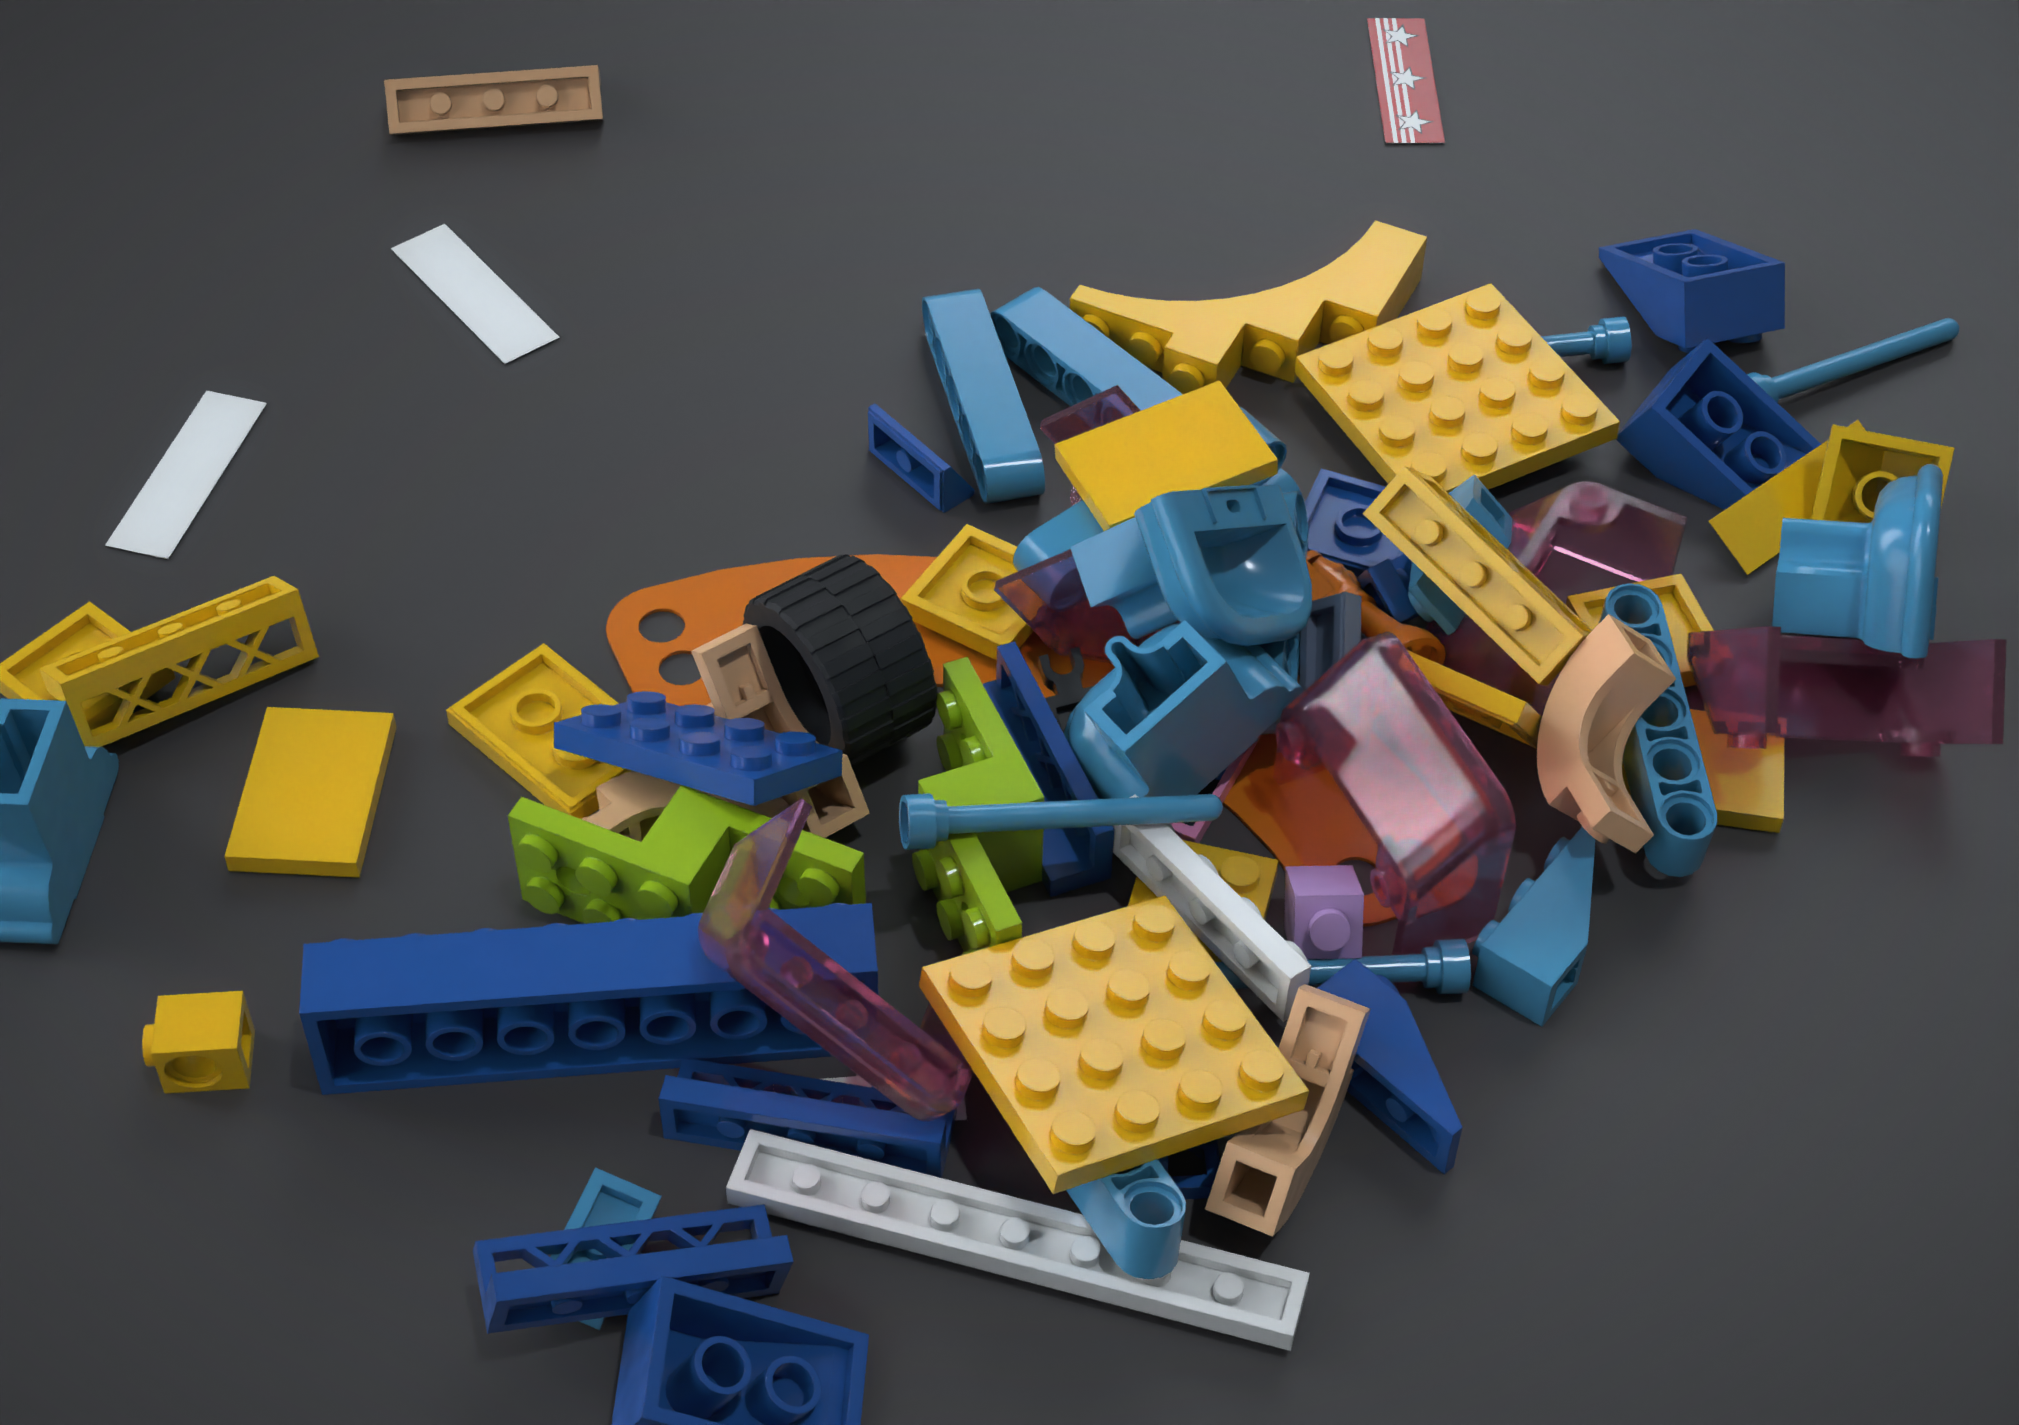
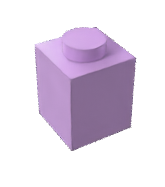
(1324, 911)

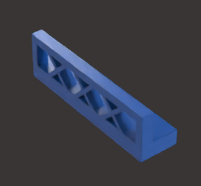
(1070, 855)
(726, 1101)
(611, 1286)

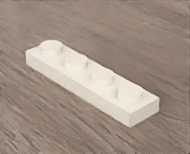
(1215, 912)

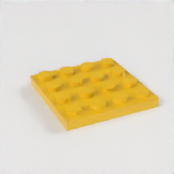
(1457, 394)
(1111, 1042)

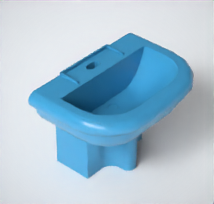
(1206, 558)
(1866, 577)
(1174, 712)
(48, 816)

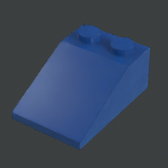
(1699, 287)
(1713, 430)
(734, 1362)

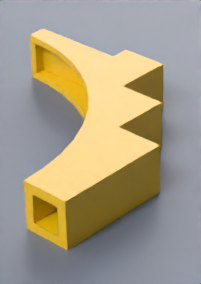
(1267, 329)

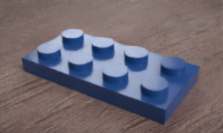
(698, 748)

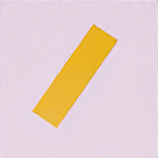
(1754, 522)

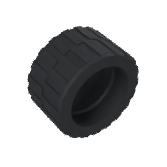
(847, 656)

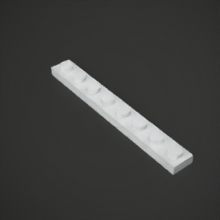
(1011, 1238)

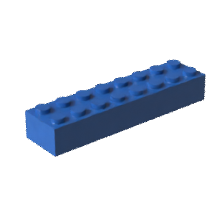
(549, 1001)

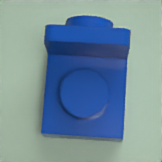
(1389, 587)

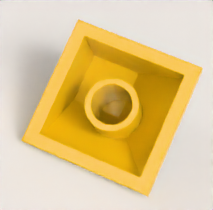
(1862, 464)

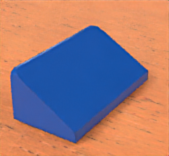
(915, 462)

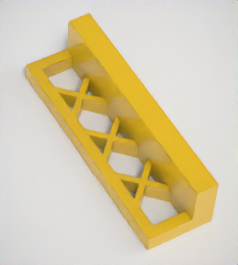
(1478, 574)
(174, 640)

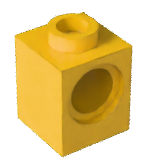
(201, 1042)

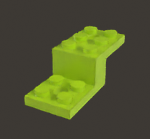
(981, 768)
(607, 877)

